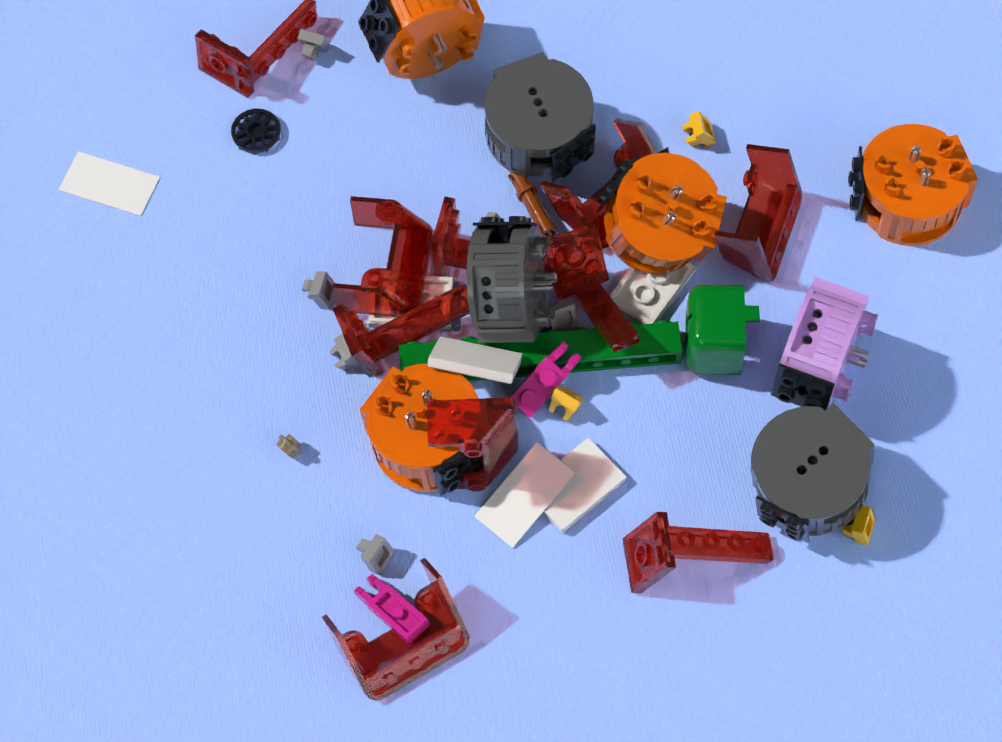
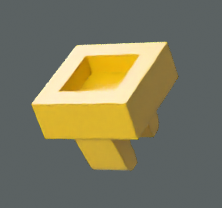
(701, 129)
(568, 399)
(861, 527)

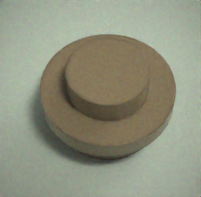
(289, 445)

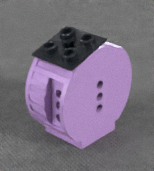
(823, 345)

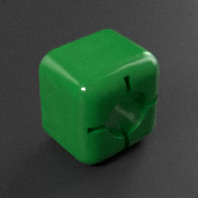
(717, 329)

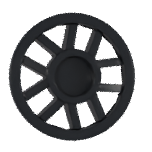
(255, 130)

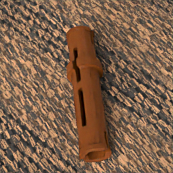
(528, 195)

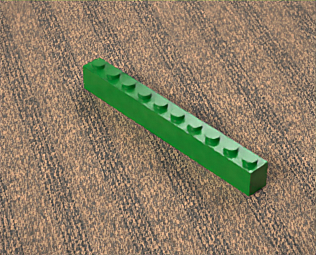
(657, 346)

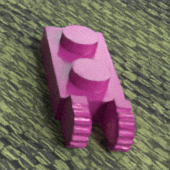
(543, 381)
(393, 610)

